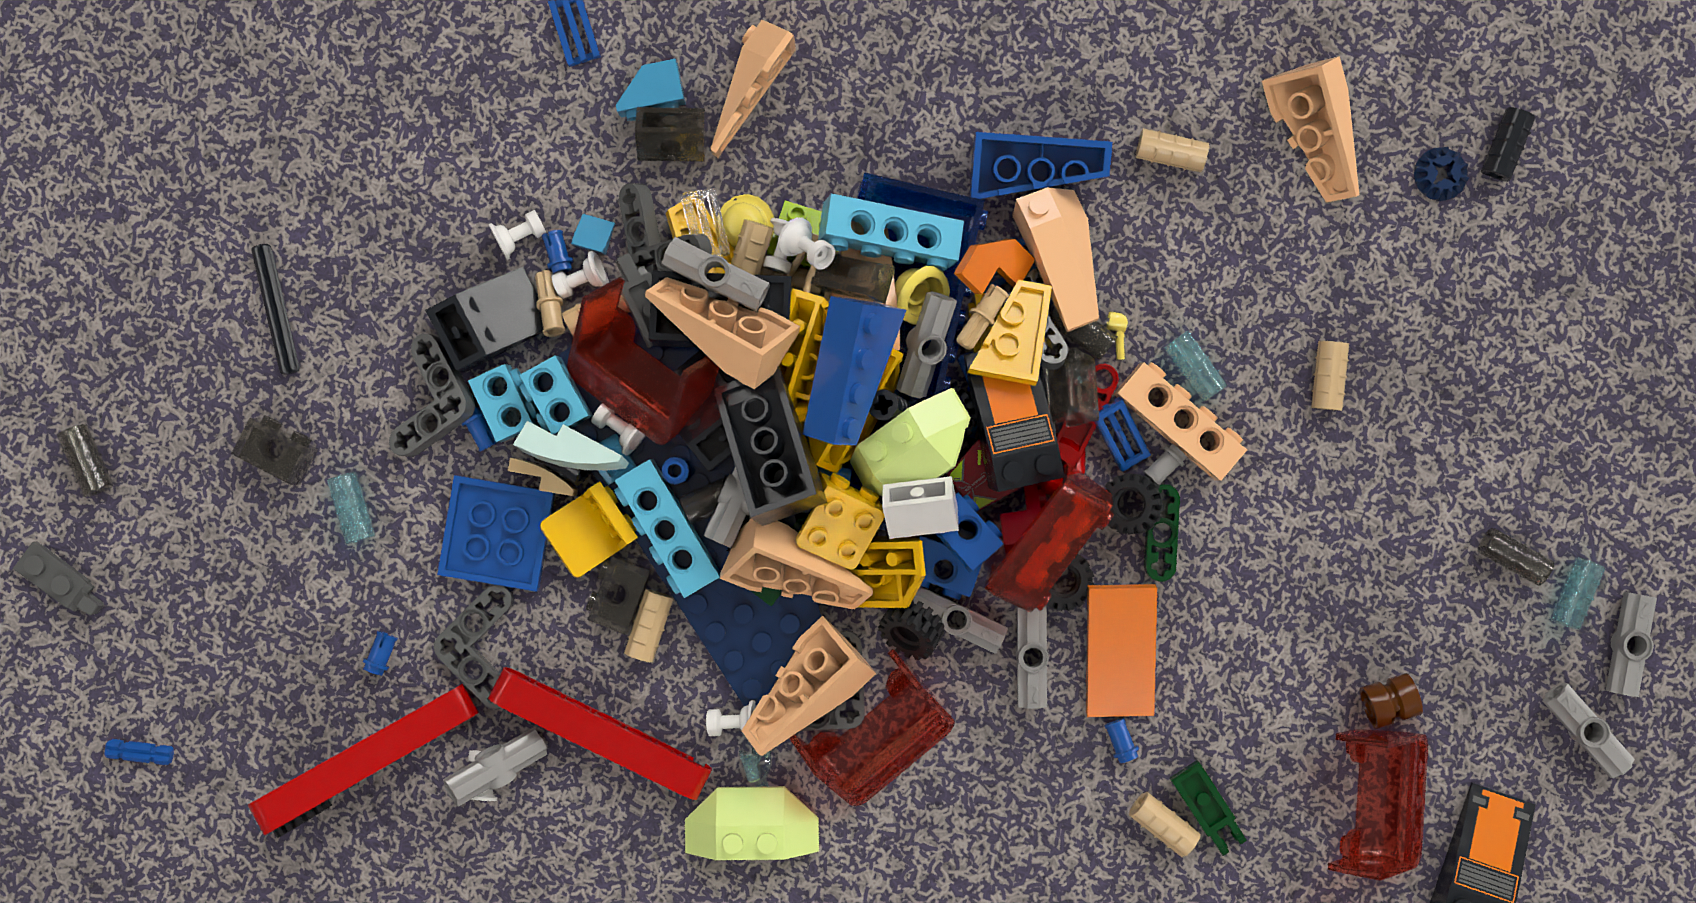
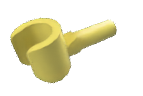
(1118, 323)

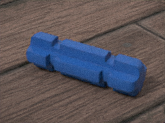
(139, 752)

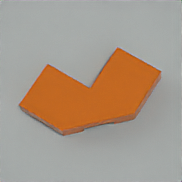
(983, 260)

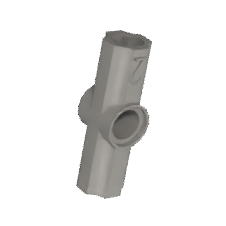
(696, 263)
(932, 326)
(729, 512)
(976, 627)
(1626, 666)
(1033, 677)
(1601, 743)
(495, 767)

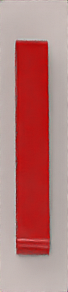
(599, 733)
(362, 759)

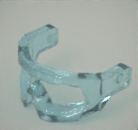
(754, 773)

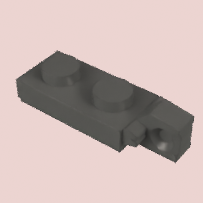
(634, 290)
(58, 579)

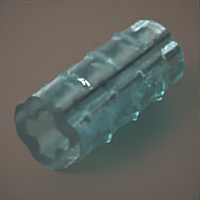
(1195, 366)
(351, 507)
(1577, 593)

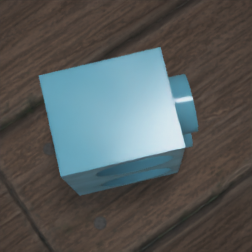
(563, 391)
(496, 407)

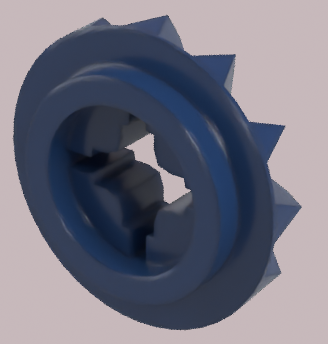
(1426, 174)

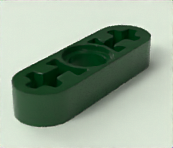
(1170, 558)

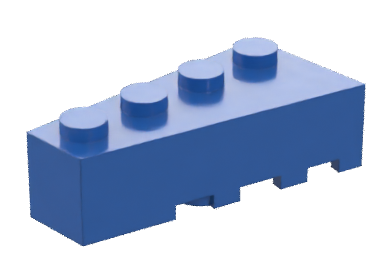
(1020, 162)
(850, 367)

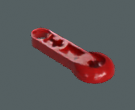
(1074, 439)

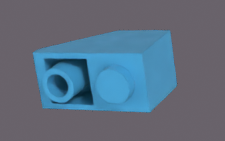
(653, 86)

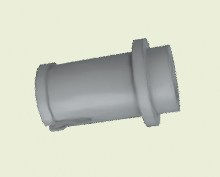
(1166, 464)

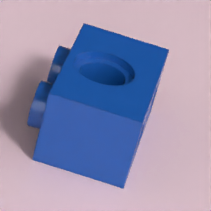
(984, 543)
(955, 585)

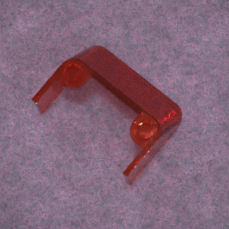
(627, 376)
(1051, 542)
(885, 741)
(1388, 803)

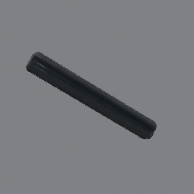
(275, 309)

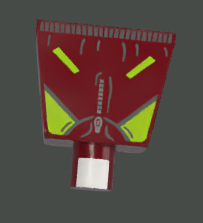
(971, 479)

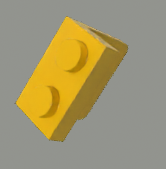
(843, 524)
(588, 530)

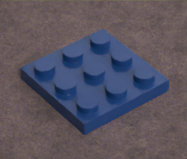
(495, 533)

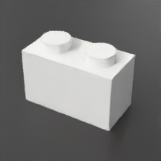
(920, 507)

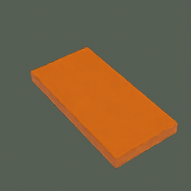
(1121, 650)

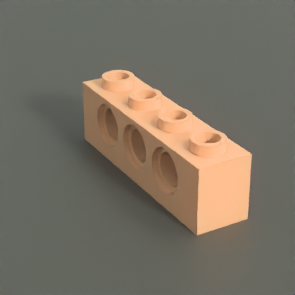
(1227, 443)

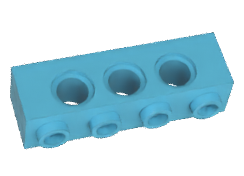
(941, 232)
(649, 478)

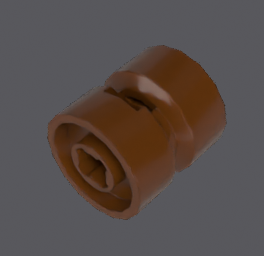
(1395, 699)

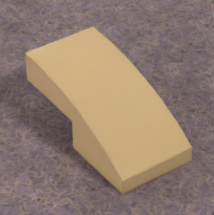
(549, 481)

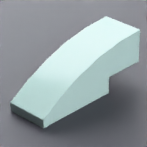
(568, 449)

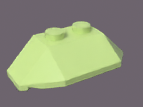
(914, 444)
(751, 825)

